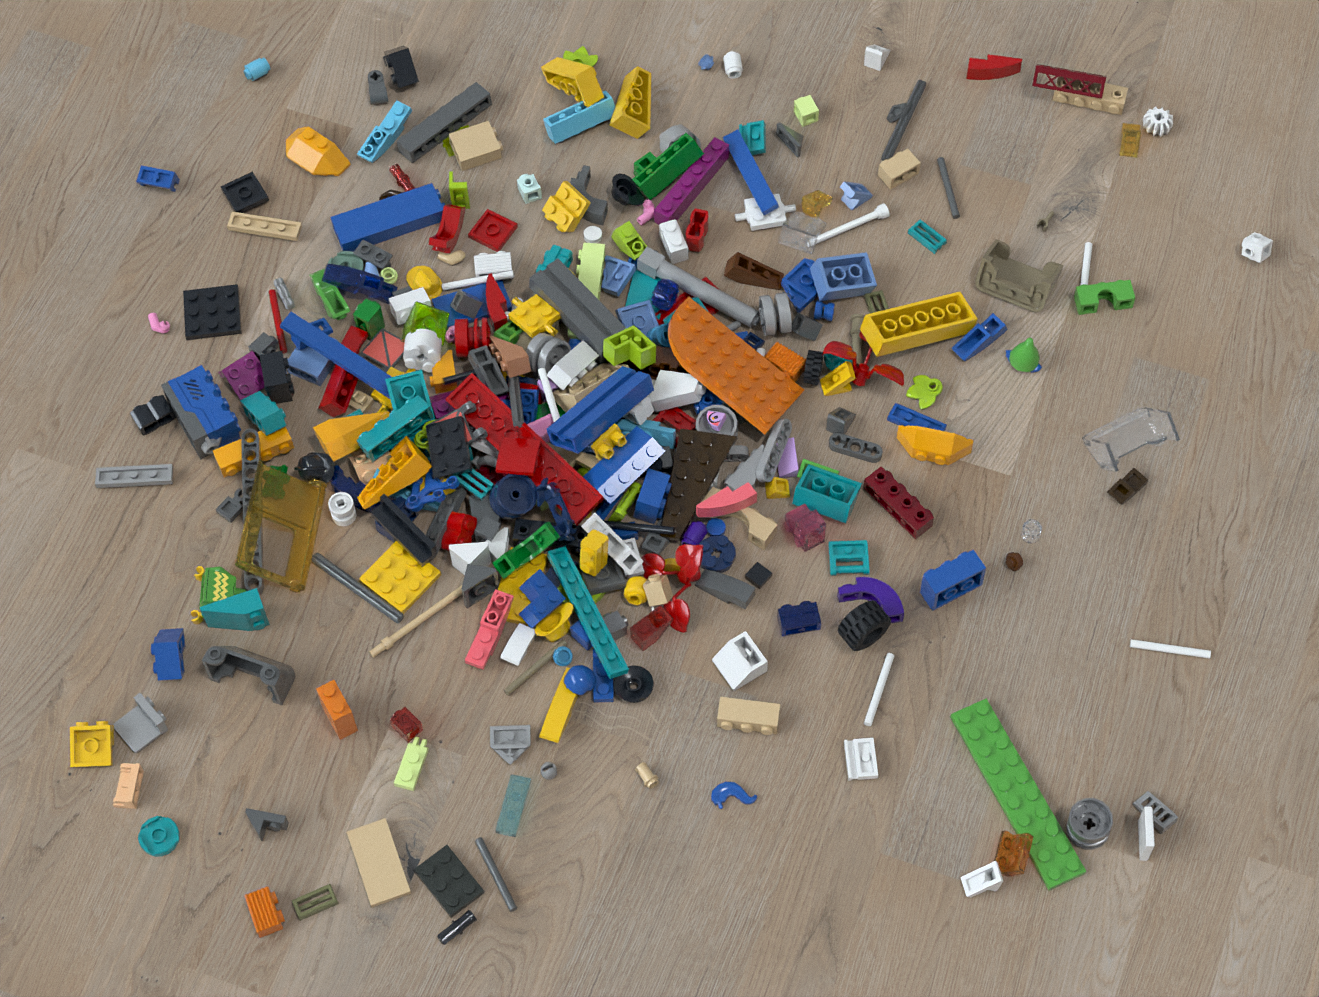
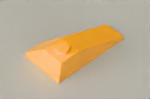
(340, 434)
(402, 469)

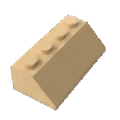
(572, 395)

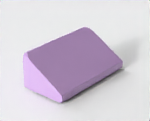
(788, 463)

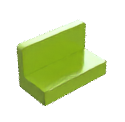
(458, 192)

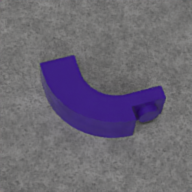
(873, 589)

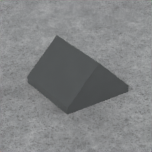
(478, 583)

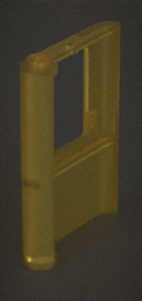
(289, 504)

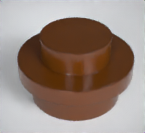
(1014, 561)

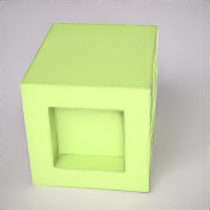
(806, 110)

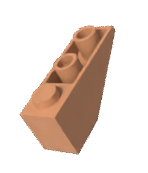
(510, 356)

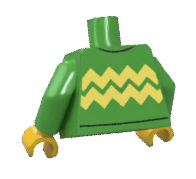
(215, 586)

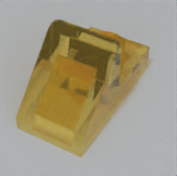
(1130, 140)
(814, 202)

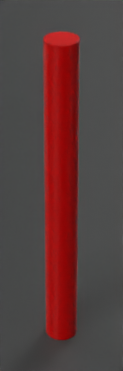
(277, 320)

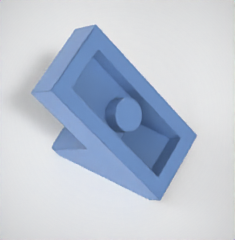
(855, 194)

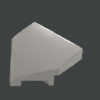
(510, 741)

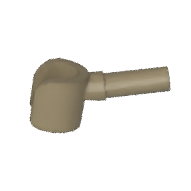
(1045, 221)

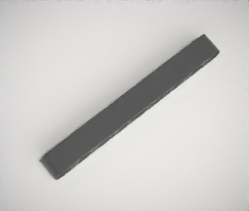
(249, 467)

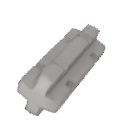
(284, 293)

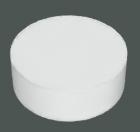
(592, 234)

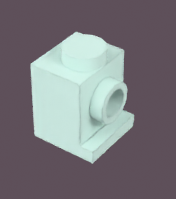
(528, 184)

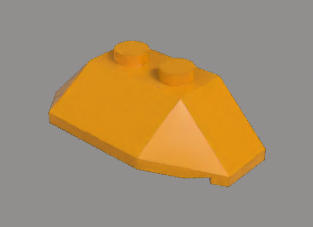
(315, 153)
(933, 444)

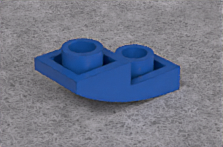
(530, 404)

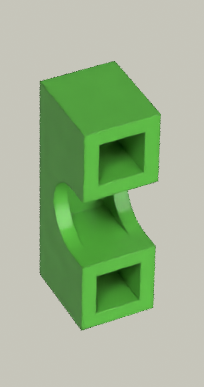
(1118, 293)

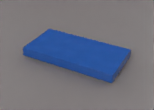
(479, 291)

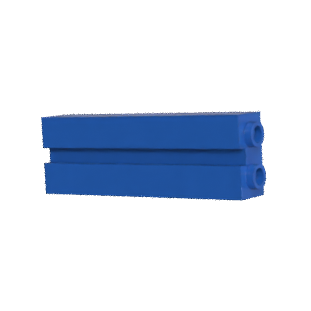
(389, 217)
(600, 409)

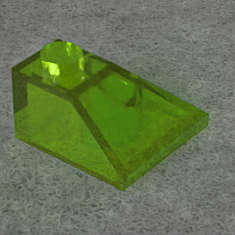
(426, 317)

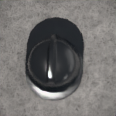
(626, 191)
(316, 467)

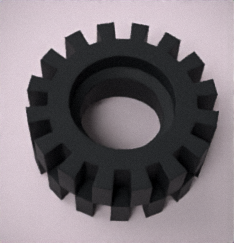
(813, 367)

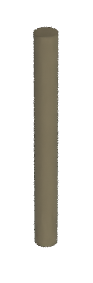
(533, 669)

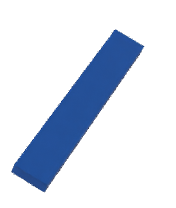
(751, 172)

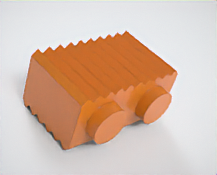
(787, 361)
(264, 911)

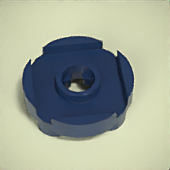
(722, 545)

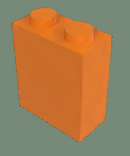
(337, 709)

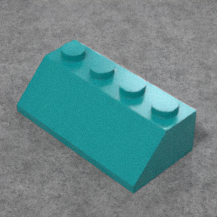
(394, 428)

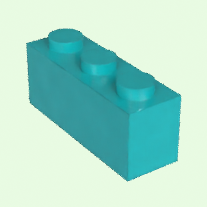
(263, 412)

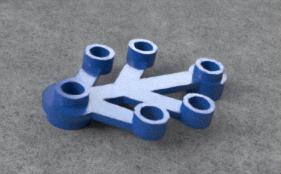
(418, 498)

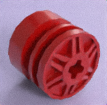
(471, 337)

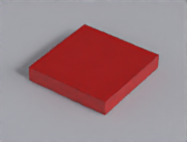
(492, 230)

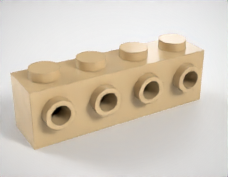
(1112, 99)

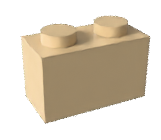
(899, 168)

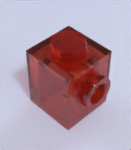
(406, 724)

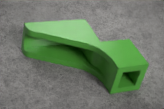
(331, 297)

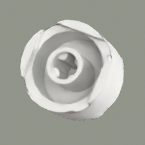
(422, 350)

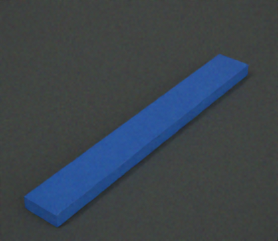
(336, 352)

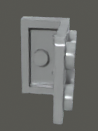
(141, 724)

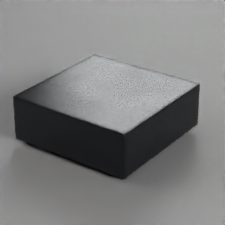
(758, 575)

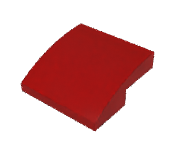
(518, 456)

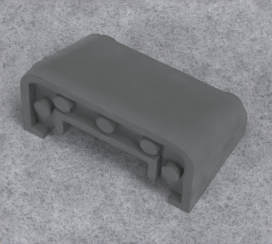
(225, 660)

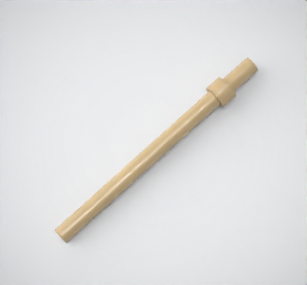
(388, 642)

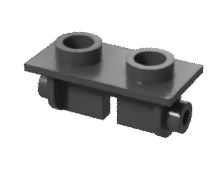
(373, 254)

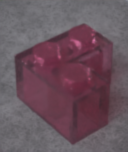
(806, 527)

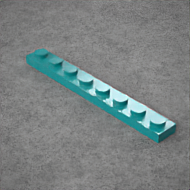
(587, 612)

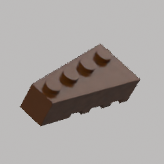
(664, 361)

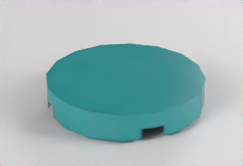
(159, 836)

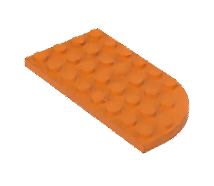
(730, 366)

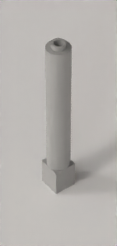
(656, 266)

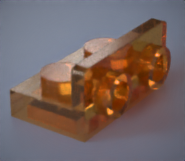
(1013, 853)

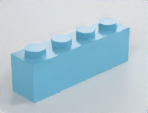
(578, 118)

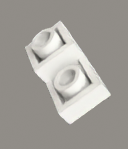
(518, 644)

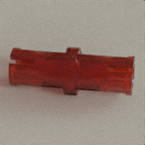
(403, 179)

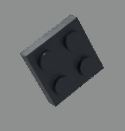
(244, 193)

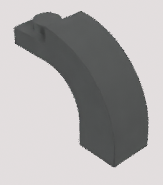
(598, 208)

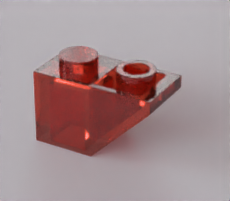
(651, 627)

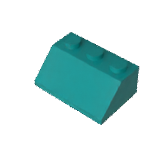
(827, 493)

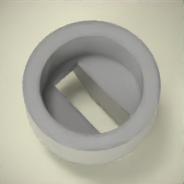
(551, 772)

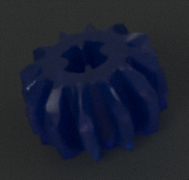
(665, 294)

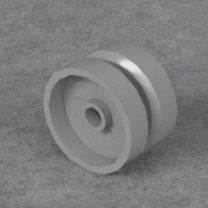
(775, 313)
(546, 351)
(729, 426)

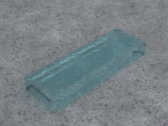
(513, 805)

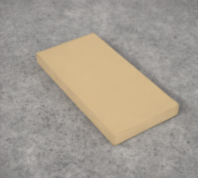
(378, 862)

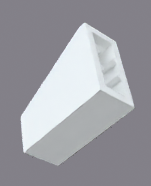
(675, 390)

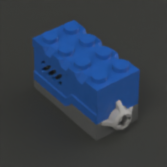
(202, 411)

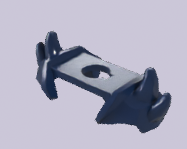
(552, 496)

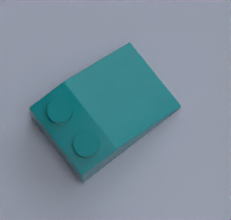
(408, 386)
(237, 612)

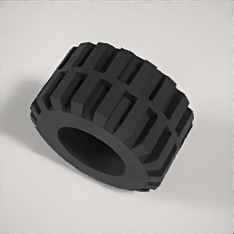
(864, 625)

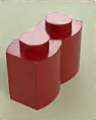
(697, 230)
(459, 529)

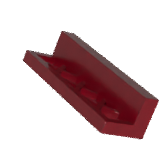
(1066, 73)

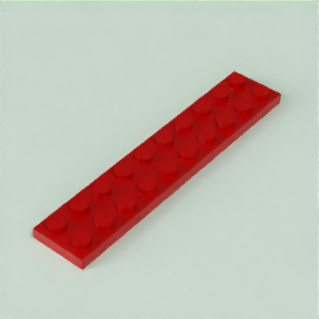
(496, 419)

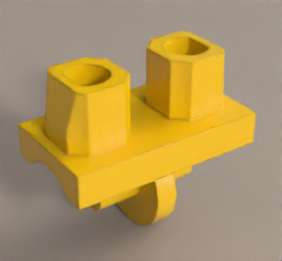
(607, 441)

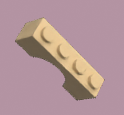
(760, 528)

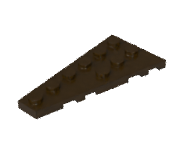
(693, 472)

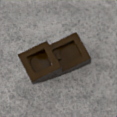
(1128, 486)

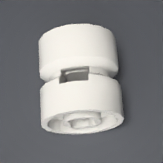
(342, 509)

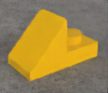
(838, 380)

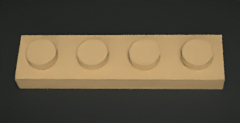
(264, 226)

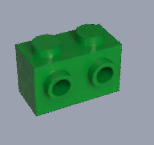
(369, 317)

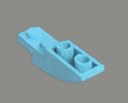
(386, 134)
(663, 435)

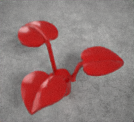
(862, 371)
(689, 559)

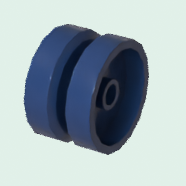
(513, 496)

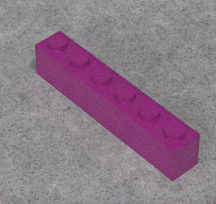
(692, 182)

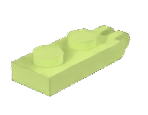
(411, 764)

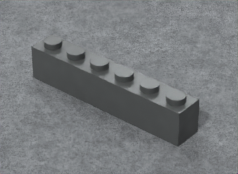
(443, 122)

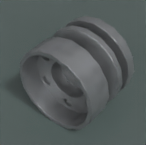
(1090, 812)

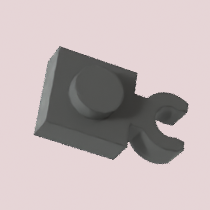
(230, 507)

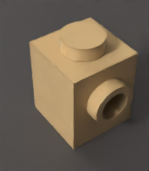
(657, 590)

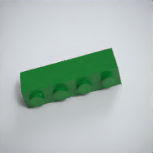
(668, 166)

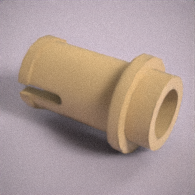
(650, 780)

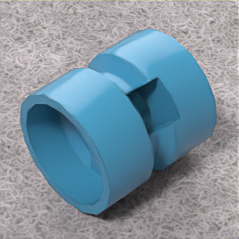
(659, 335)

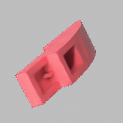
(490, 629)

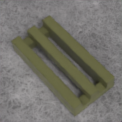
(873, 294)
(317, 909)

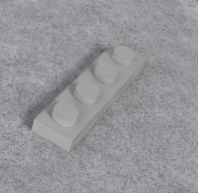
(134, 476)

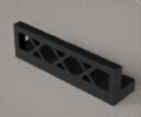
(404, 531)

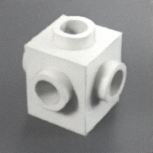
(1256, 247)

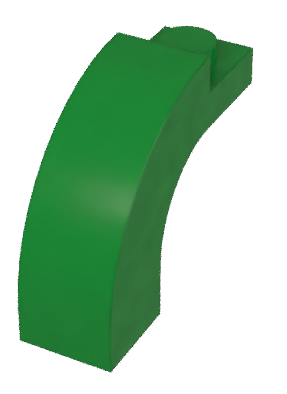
(526, 551)

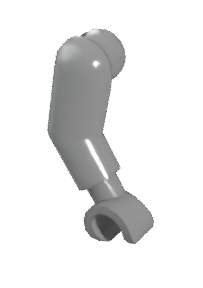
(484, 461)

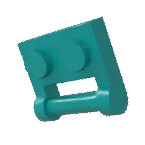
(848, 551)

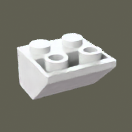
(740, 661)

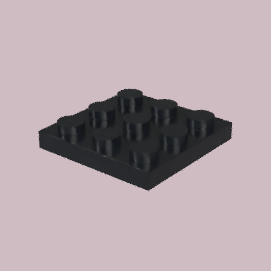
(212, 312)

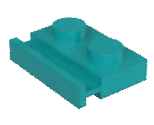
(754, 136)

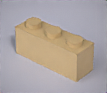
(748, 715)

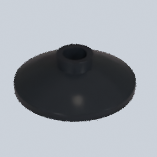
(636, 676)

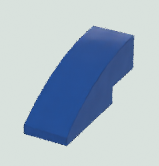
(979, 337)

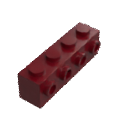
(898, 502)

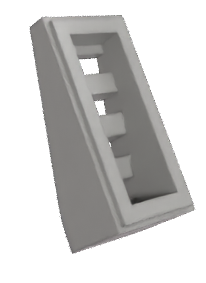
(1165, 811)

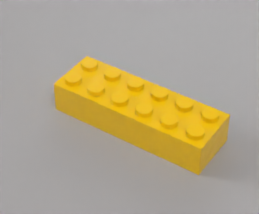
(918, 323)

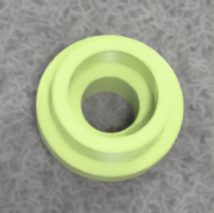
(388, 271)

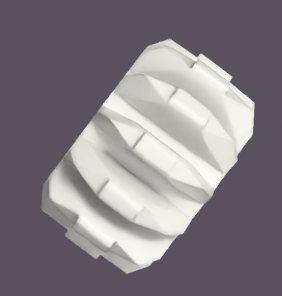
(1157, 121)

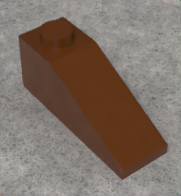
(751, 272)

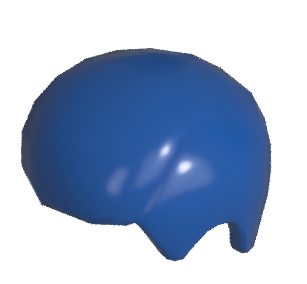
(580, 679)

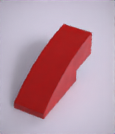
(993, 68)
(495, 303)

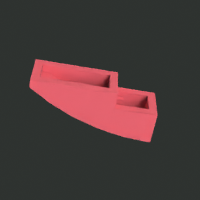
(727, 502)

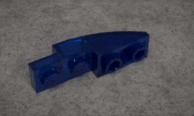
(358, 281)
(341, 483)

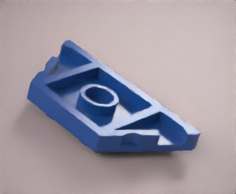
(800, 285)

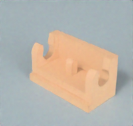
(128, 786)

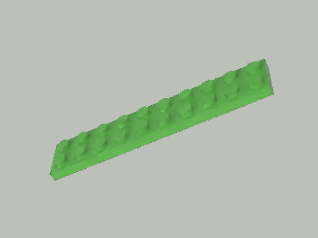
(1018, 793)

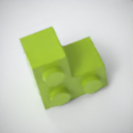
(629, 345)

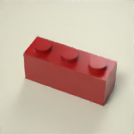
(338, 392)

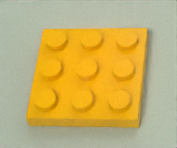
(399, 578)

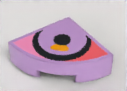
(716, 419)

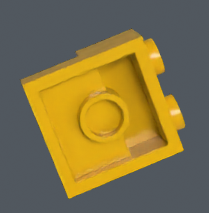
(566, 207)
(91, 744)

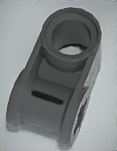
(377, 87)

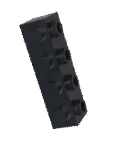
(526, 527)

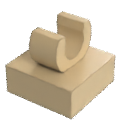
(361, 401)

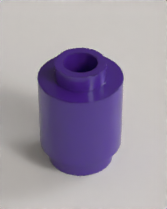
(694, 534)

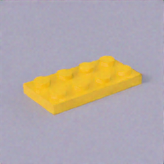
(512, 583)

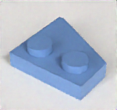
(616, 275)

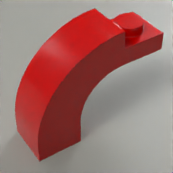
(449, 229)

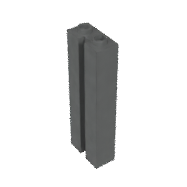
(576, 305)

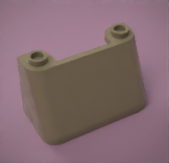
(1014, 280)

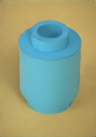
(256, 69)

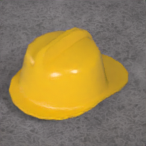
(425, 277)
(556, 624)

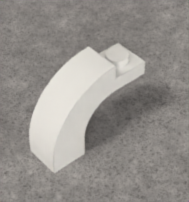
(616, 546)

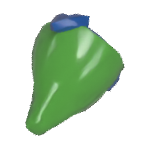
(1024, 357)

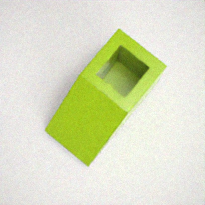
(629, 240)

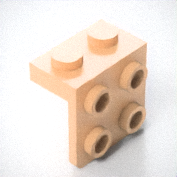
(364, 467)

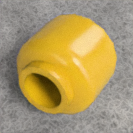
(634, 590)

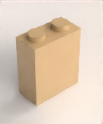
(475, 145)

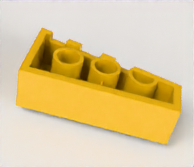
(574, 79)
(634, 104)

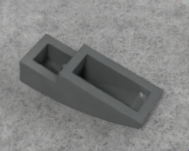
(488, 370)
(726, 588)

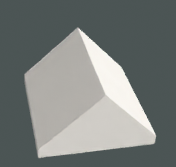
(471, 554)

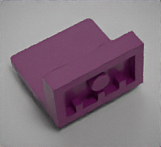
(244, 375)

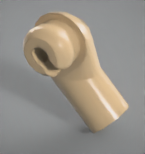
(452, 258)

